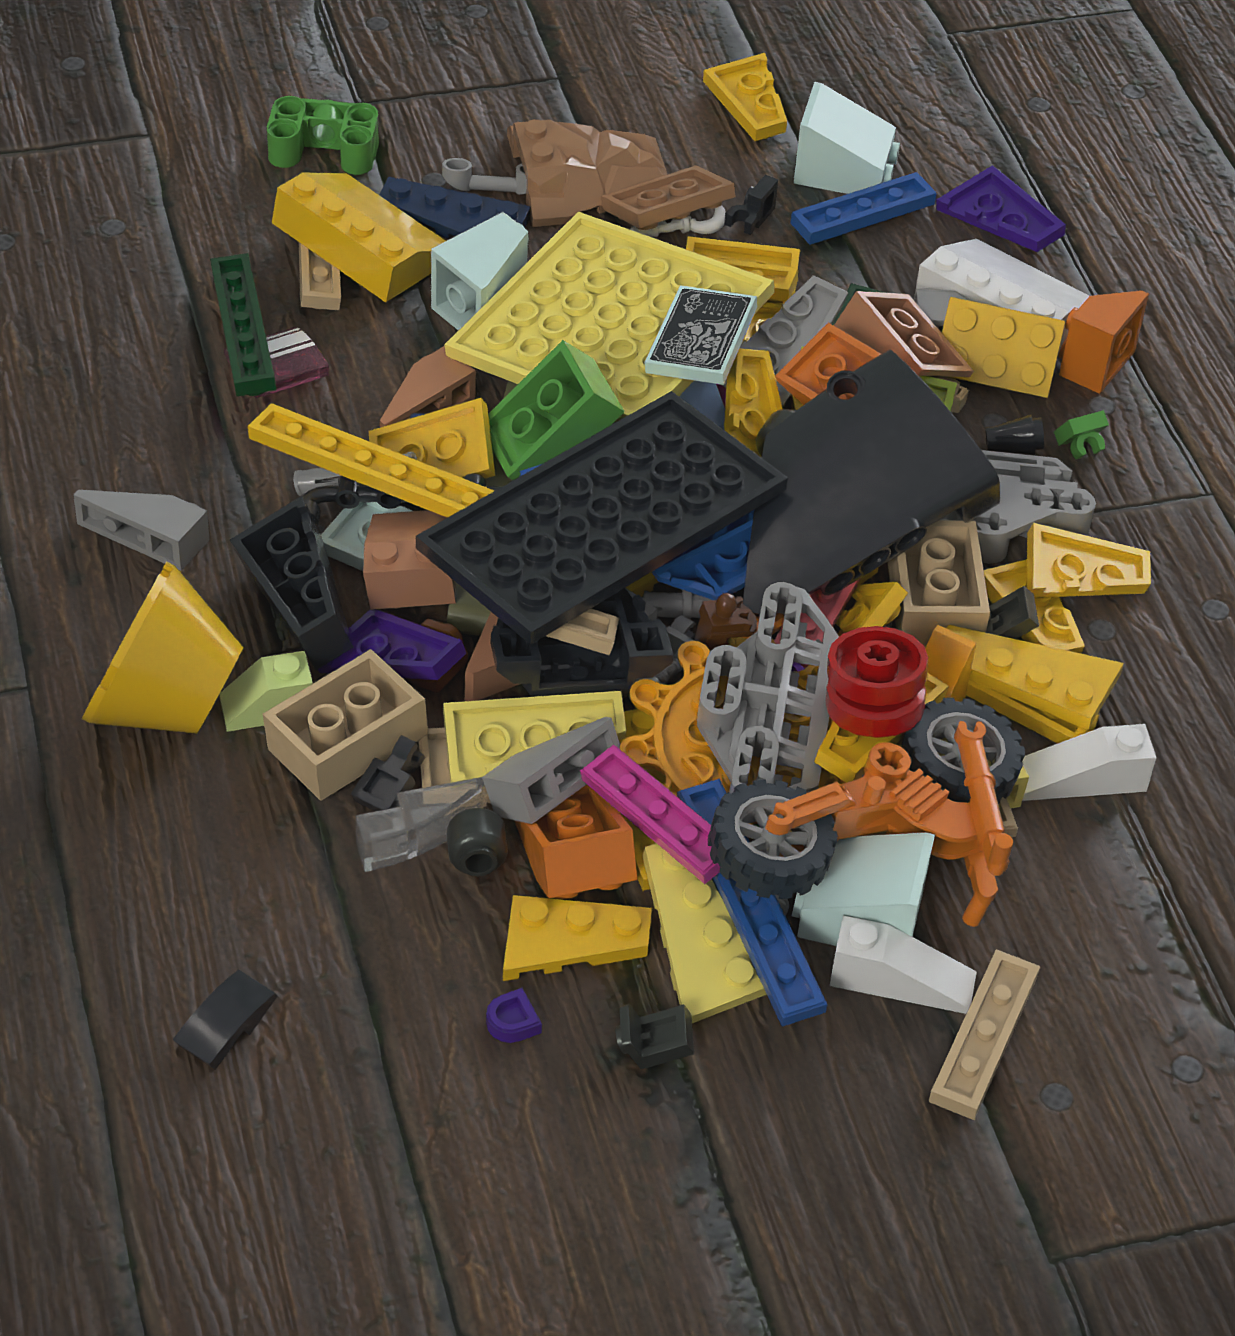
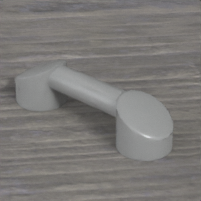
(459, 175)

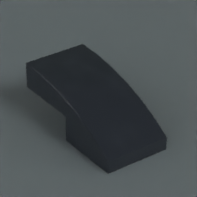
(223, 1016)

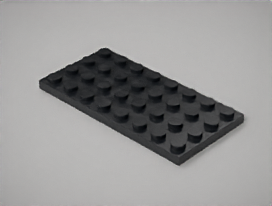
(600, 516)

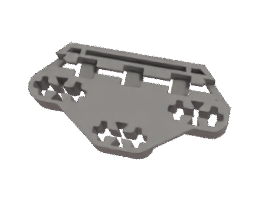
(1030, 492)
(766, 688)

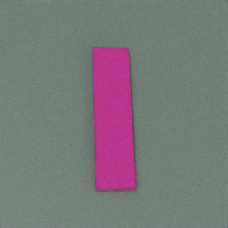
(653, 810)

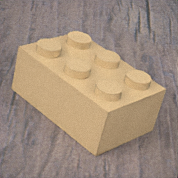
(942, 581)
(343, 723)

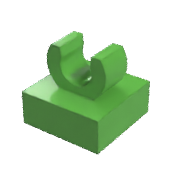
(1083, 429)

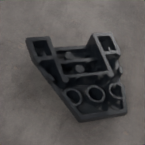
(564, 668)

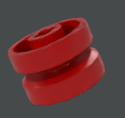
(876, 681)

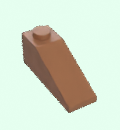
(431, 386)

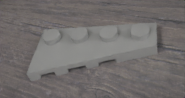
(797, 324)

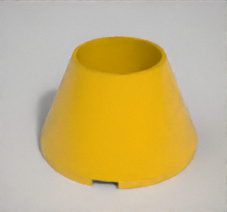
(167, 662)

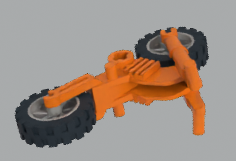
(926, 793)

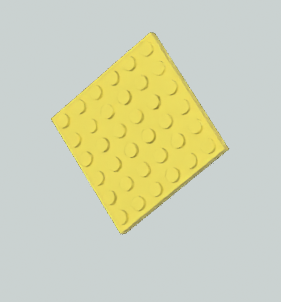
(602, 295)

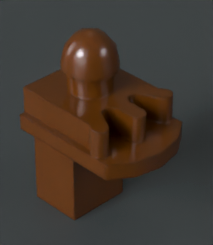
(724, 620)

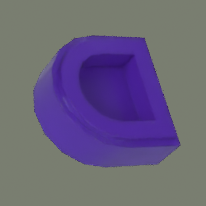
(512, 1017)

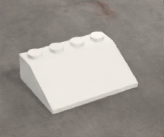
(997, 280)

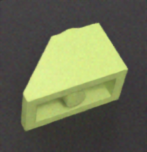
(262, 688)

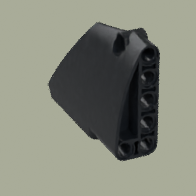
(862, 480)

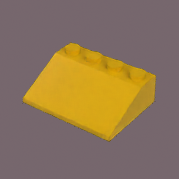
(355, 231)

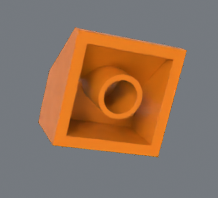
(1101, 338)

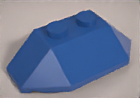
(712, 565)

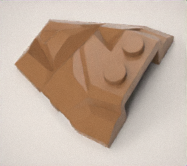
(577, 164)

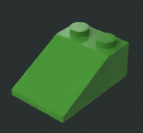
(552, 410)

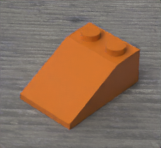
(820, 359)
(580, 846)

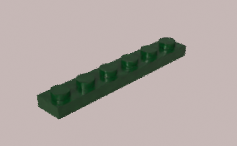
(243, 325)

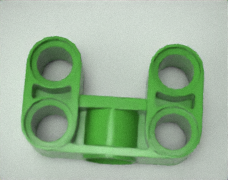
(326, 125)

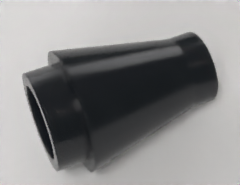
(1017, 435)

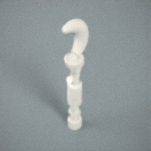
(686, 224)

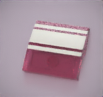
(293, 359)

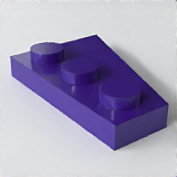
(1002, 209)
(403, 645)

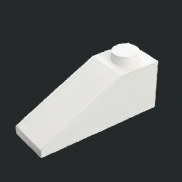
(1092, 764)
(896, 966)

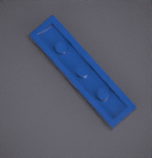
(863, 208)

